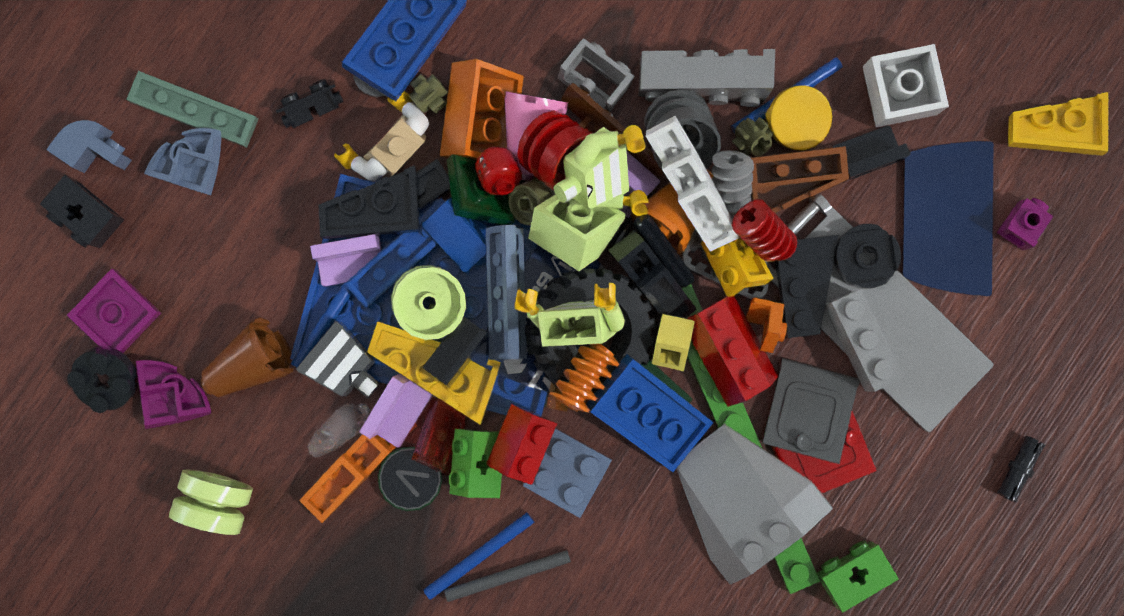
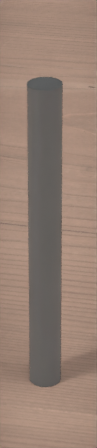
(507, 575)

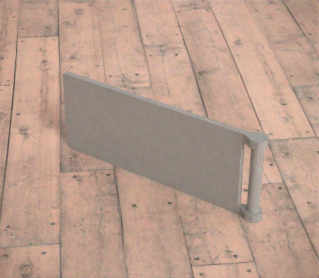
(930, 351)

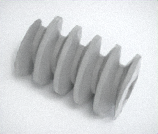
(733, 178)

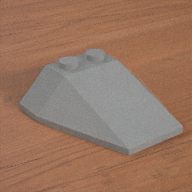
(746, 502)

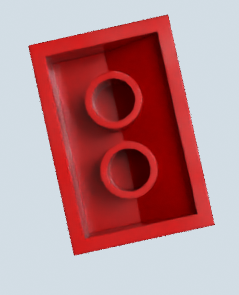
(731, 351)

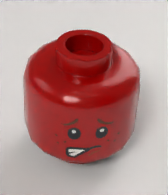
(498, 170)

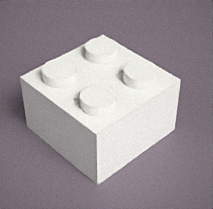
(905, 85)

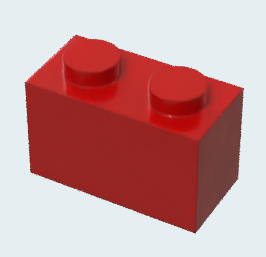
(521, 444)

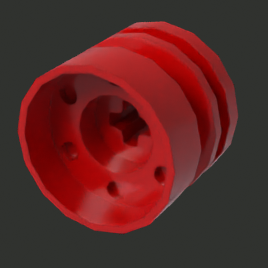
(546, 145)

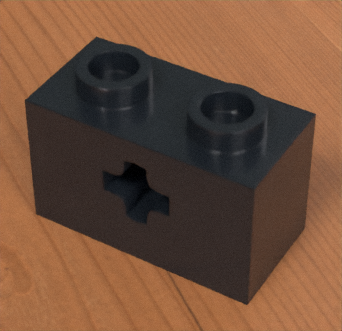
(63, 208)

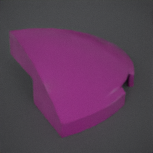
(168, 395)

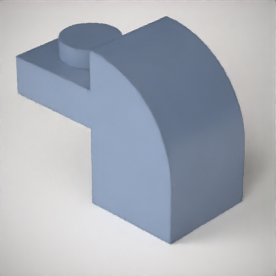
(83, 141)

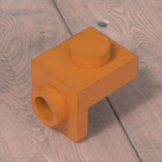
(770, 316)

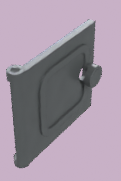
(810, 405)

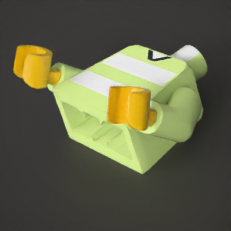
(599, 171)
(574, 321)

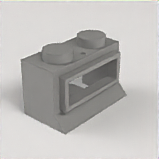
(596, 57)

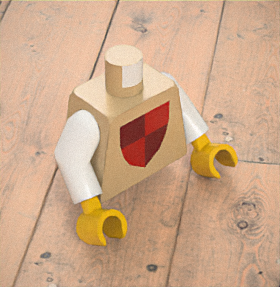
(393, 147)

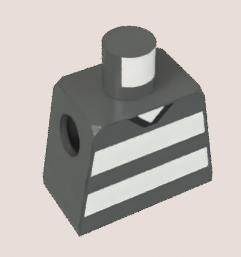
(340, 363)

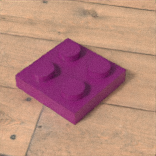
(114, 313)

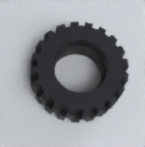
(579, 286)

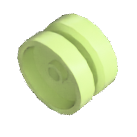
(440, 317)
(210, 502)

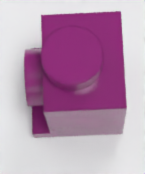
(1018, 230)

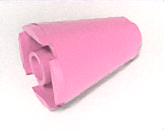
(519, 113)

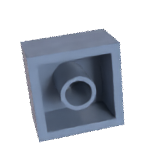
(569, 473)

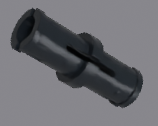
(1021, 469)

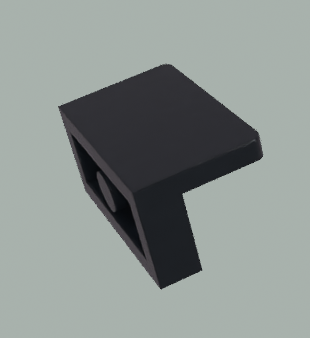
(873, 152)
(456, 352)

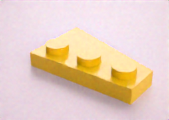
(1065, 127)

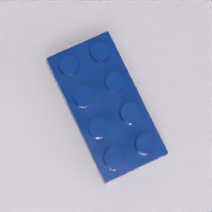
(400, 42)
(649, 413)

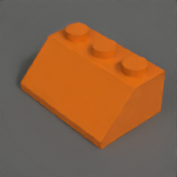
(476, 108)

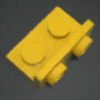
(737, 266)

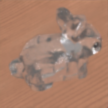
(338, 429)

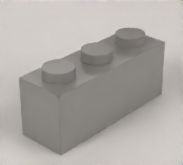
(863, 341)

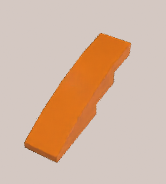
(346, 475)

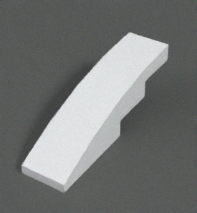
(692, 183)

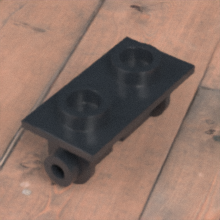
(319, 96)

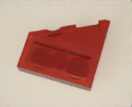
(437, 435)

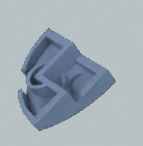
(189, 161)

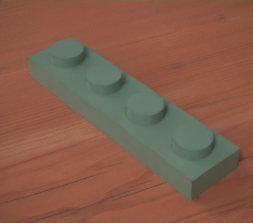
(192, 108)

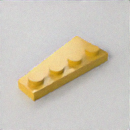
(409, 354)

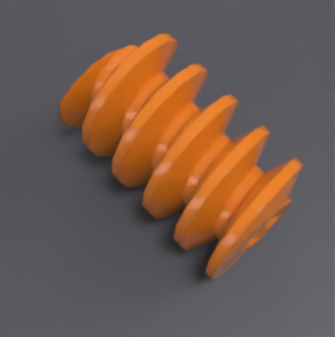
(585, 377)

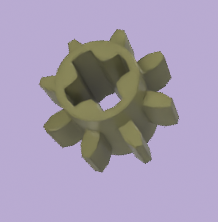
(428, 93)
(753, 137)

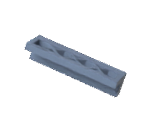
(504, 278)

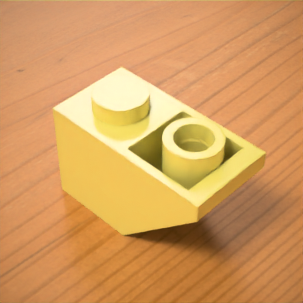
(673, 342)

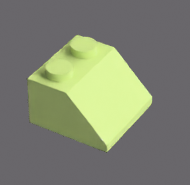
(572, 231)

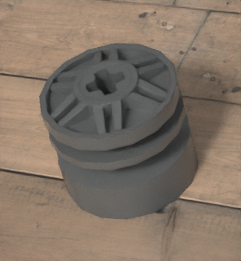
(694, 118)

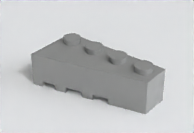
(711, 76)

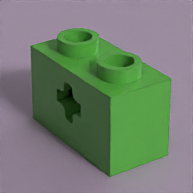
(469, 472)
(873, 575)

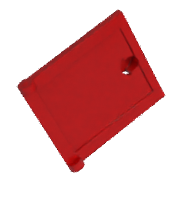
(854, 462)

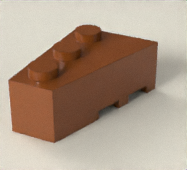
(796, 176)

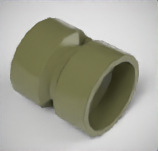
(526, 197)

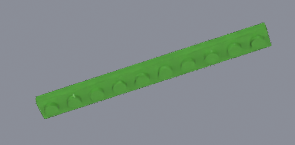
(794, 561)

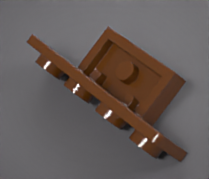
(596, 117)

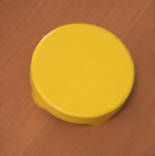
(799, 117)

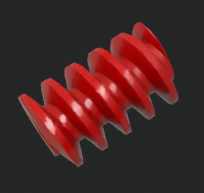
(764, 231)

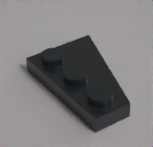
(378, 209)
(805, 284)

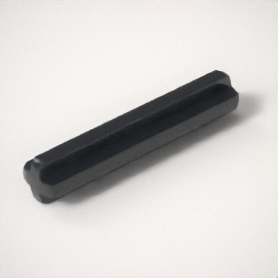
(663, 250)

